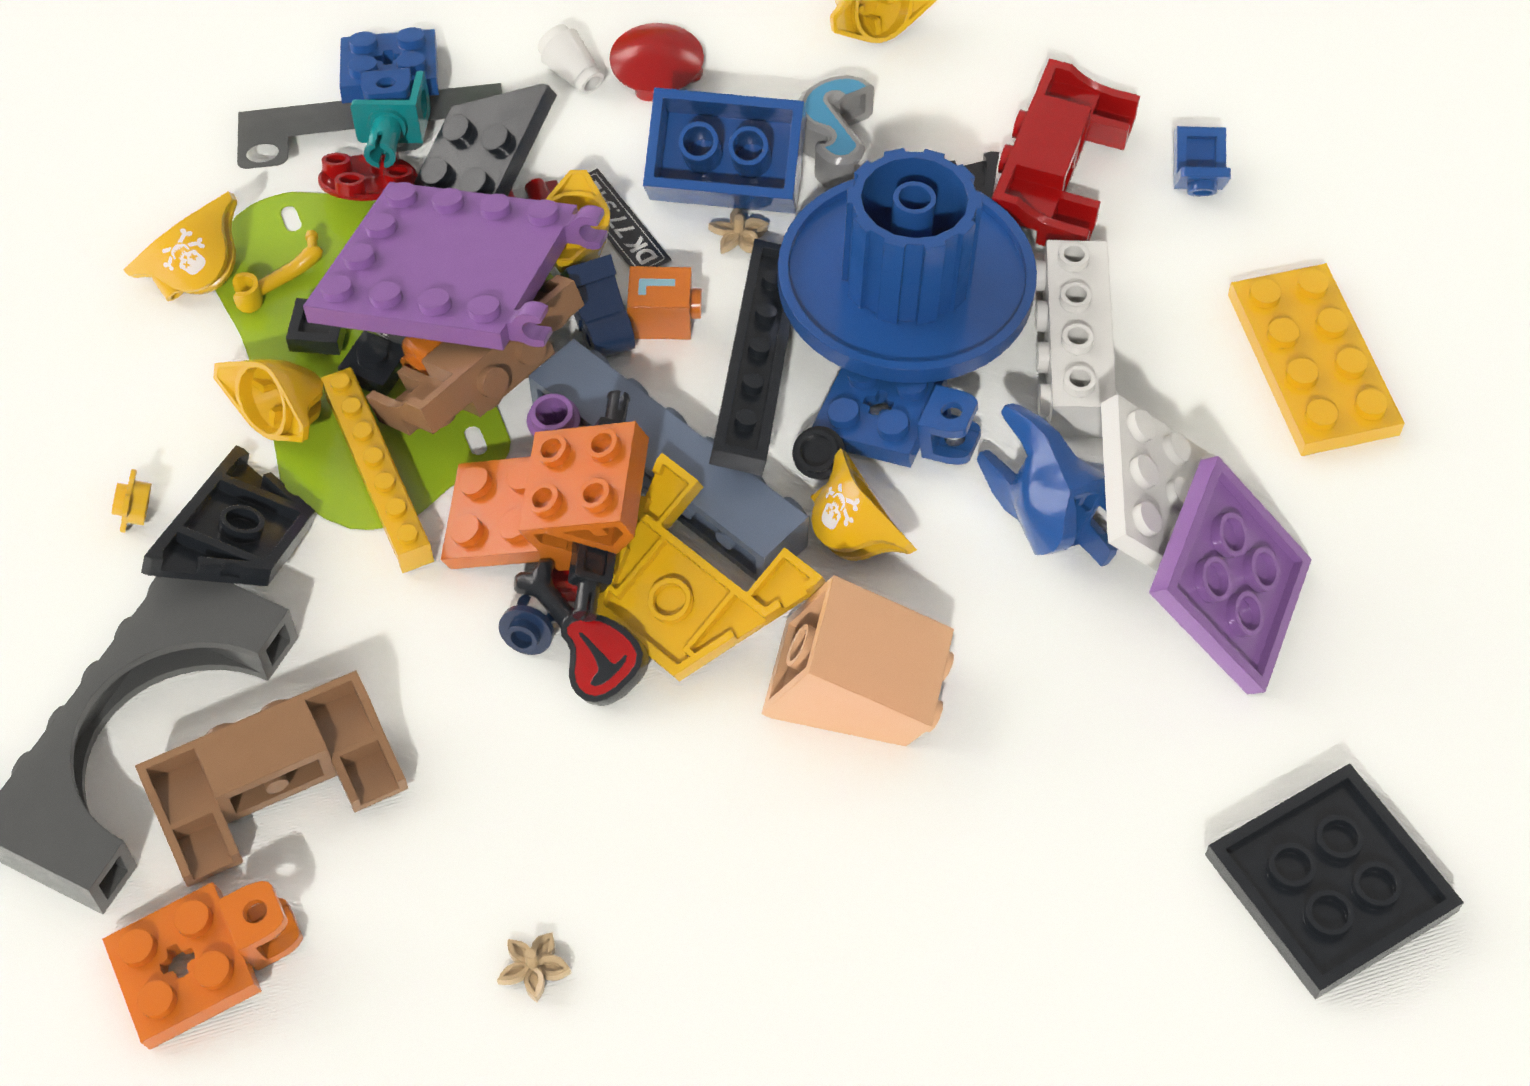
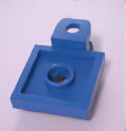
(387, 64)
(917, 419)

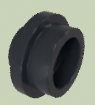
(815, 451)

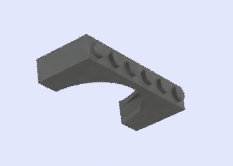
(173, 632)

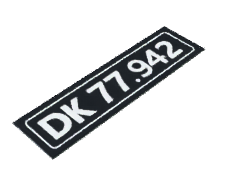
(626, 231)

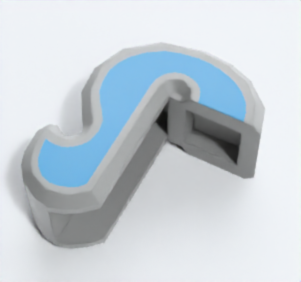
(830, 111)

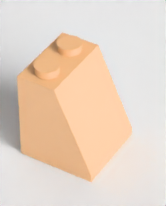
(860, 666)

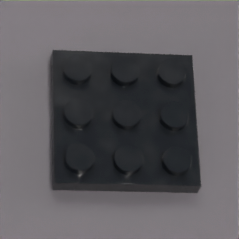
(1333, 880)

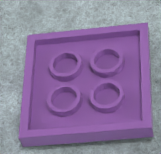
(1231, 575)

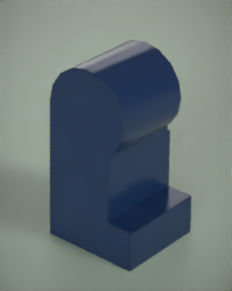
(603, 316)

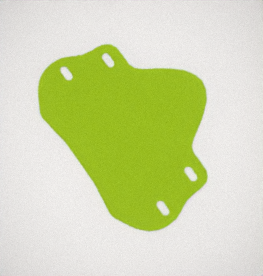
(323, 466)

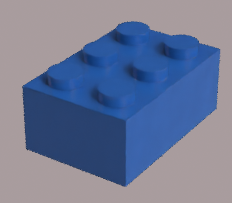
(725, 150)

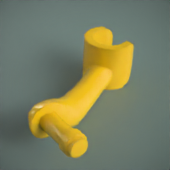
(250, 289)

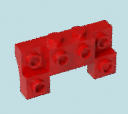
(1047, 148)

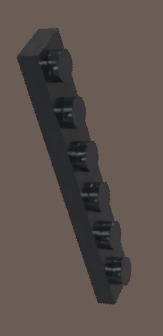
(753, 368)

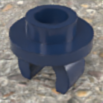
(526, 628)

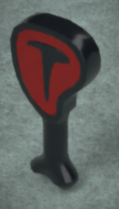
(603, 653)

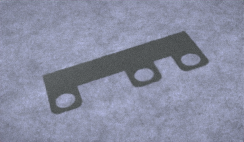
(277, 124)

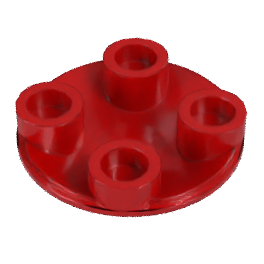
(656, 57)
(357, 180)

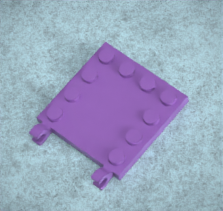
(451, 266)

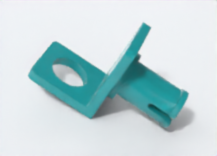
(391, 122)

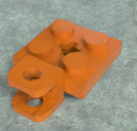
(226, 942)

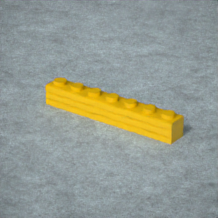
(377, 470)

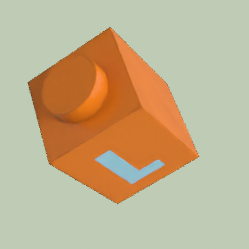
(662, 302)

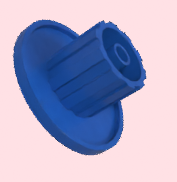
(907, 271)

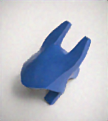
(1052, 491)

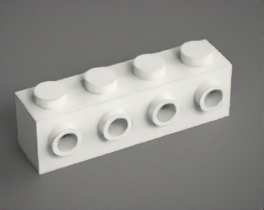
(1077, 336)

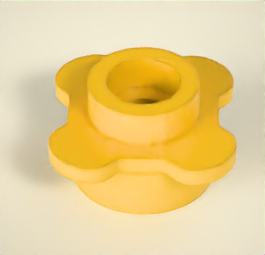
(131, 501)

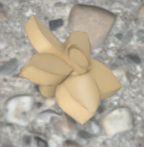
(739, 231)
(533, 965)

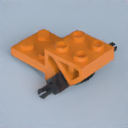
(562, 503)

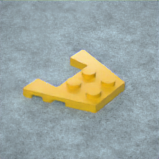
(681, 602)

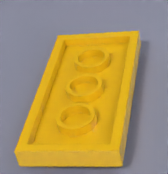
(1315, 359)

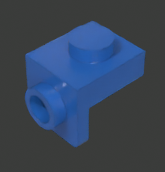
(1200, 160)

